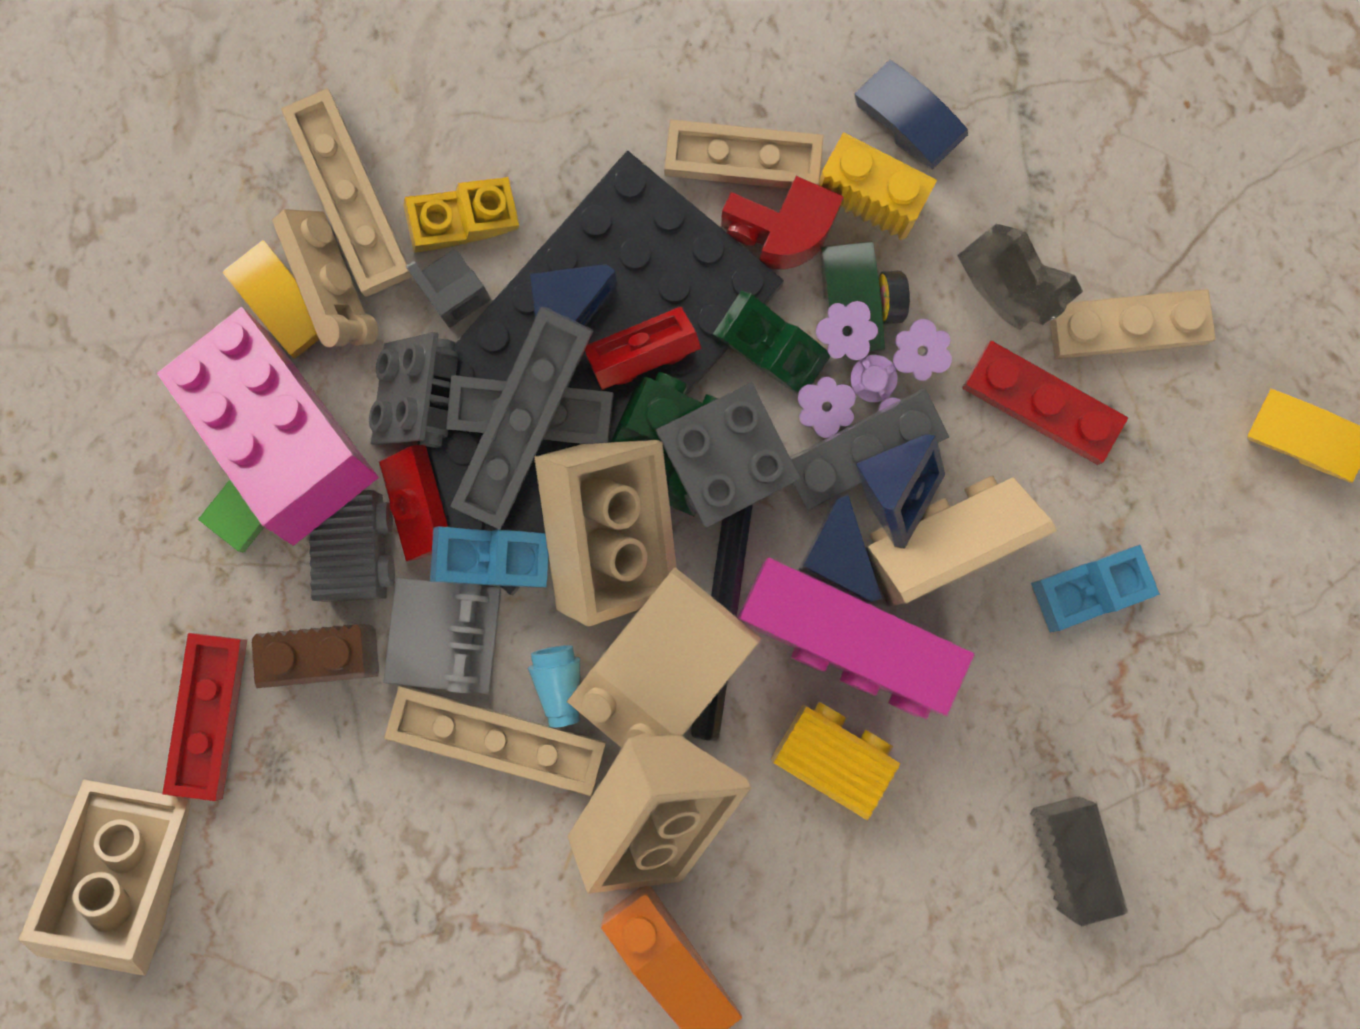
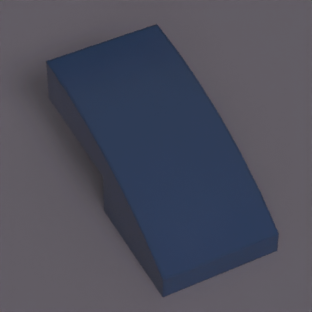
(913, 113)

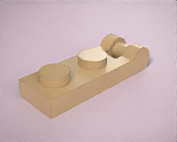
(324, 279)

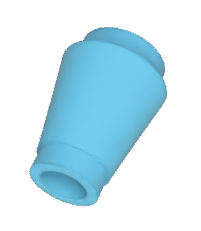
(555, 678)

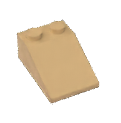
(664, 664)
(109, 879)

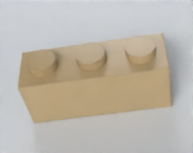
(606, 526)
(957, 539)
(653, 814)

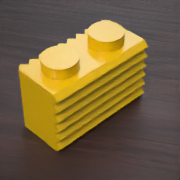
(876, 185)
(835, 760)

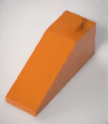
(668, 963)

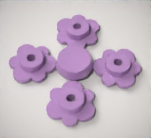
(873, 375)

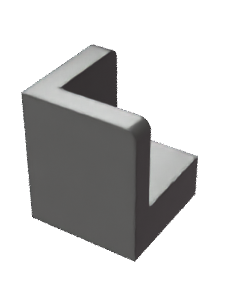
(451, 287)

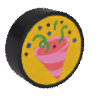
(894, 296)

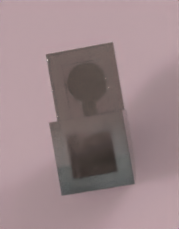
(1015, 280)

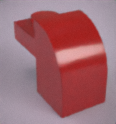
(786, 236)

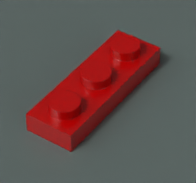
(1045, 403)
(204, 717)

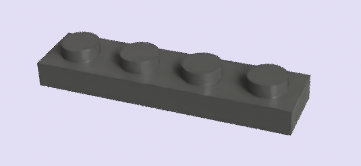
(521, 417)

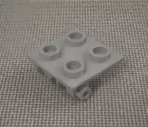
(442, 635)

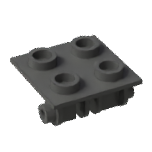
(405, 387)
(727, 455)

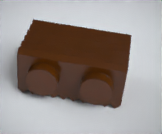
(314, 655)

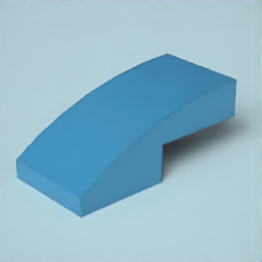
(489, 557)
(1095, 588)

